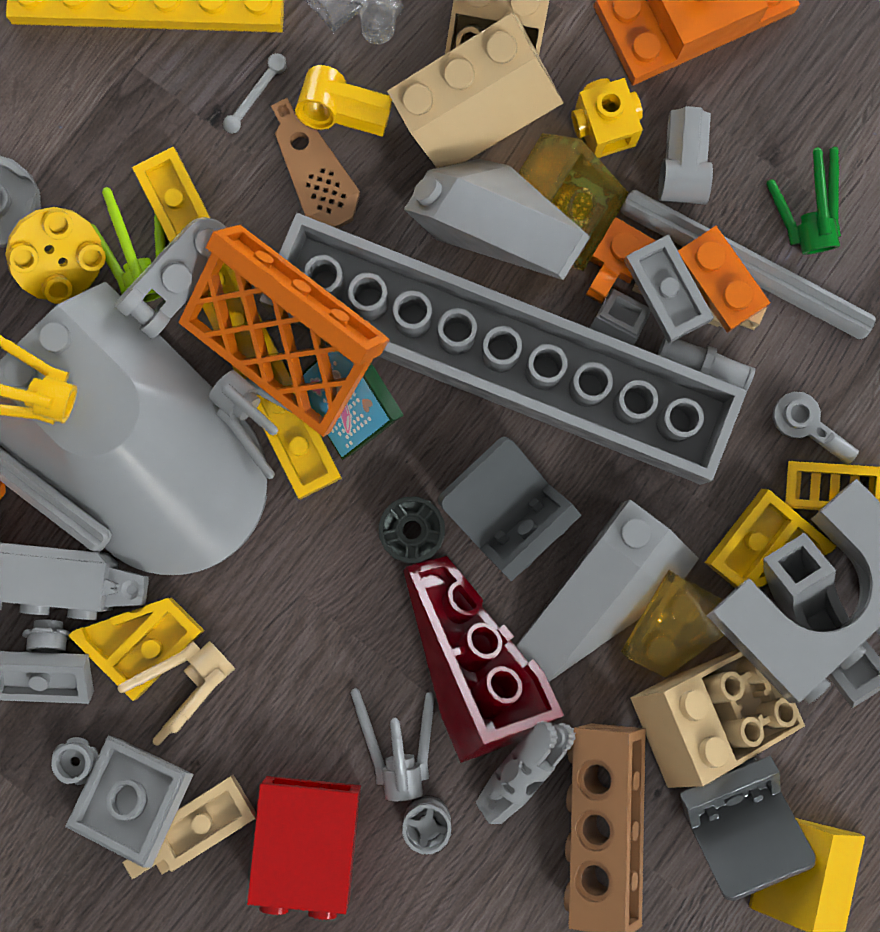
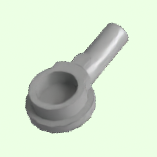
(800, 415)

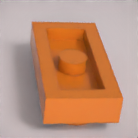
(723, 279)

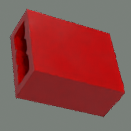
(304, 847)

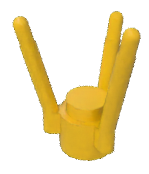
(46, 398)

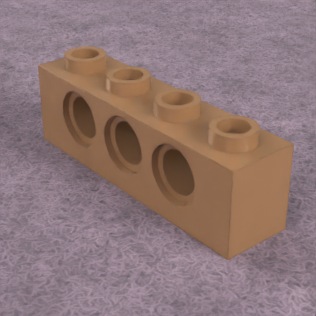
(622, 806)

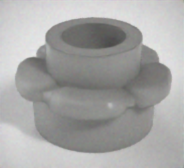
(46, 637)
(62, 761)

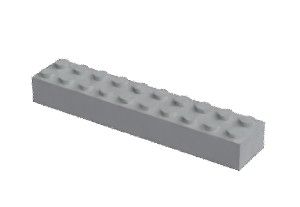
(523, 354)

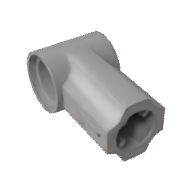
(686, 171)

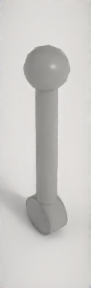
(277, 65)

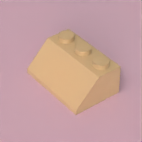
(476, 94)

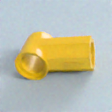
(330, 100)

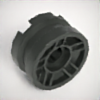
(413, 510)

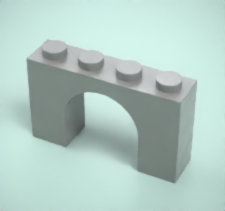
(800, 658)

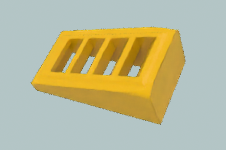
(816, 469)

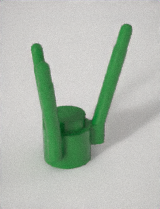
(820, 228)

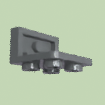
(507, 508)
(747, 829)

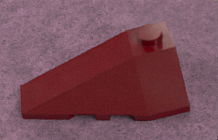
(478, 674)

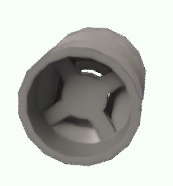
(424, 834)

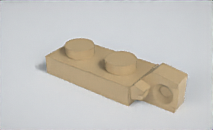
(201, 826)

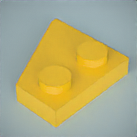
(756, 534)
(138, 641)

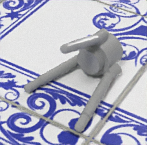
(238, 399)
(401, 774)

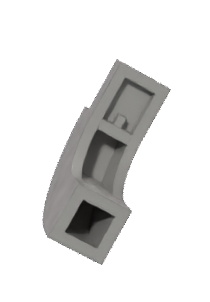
(806, 594)

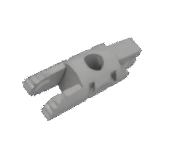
(524, 770)

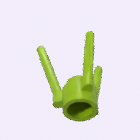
(134, 266)

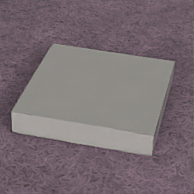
(129, 801)

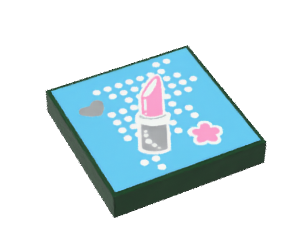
(367, 411)

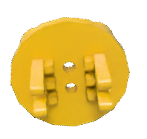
(38, 269)

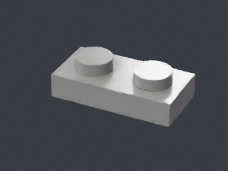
(668, 288)
(45, 677)

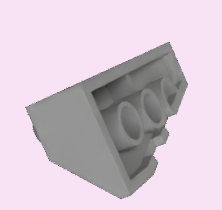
(496, 215)
(605, 589)

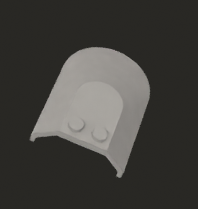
(139, 442)

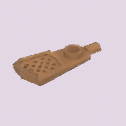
(311, 162)

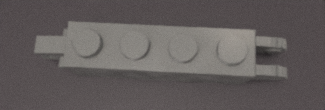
(66, 579)

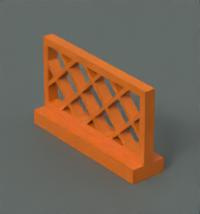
(292, 294)

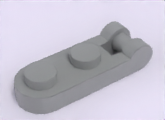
(170, 276)

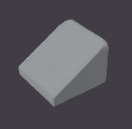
(621, 317)

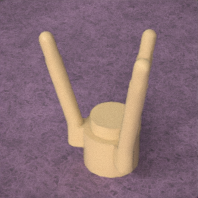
(206, 670)

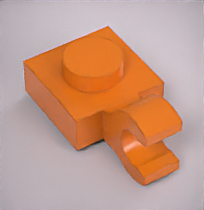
(610, 255)

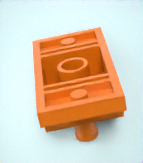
(666, 33)

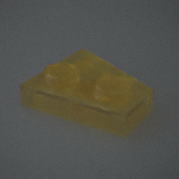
(673, 626)

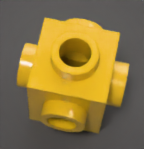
(608, 116)

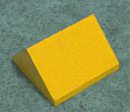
(820, 896)

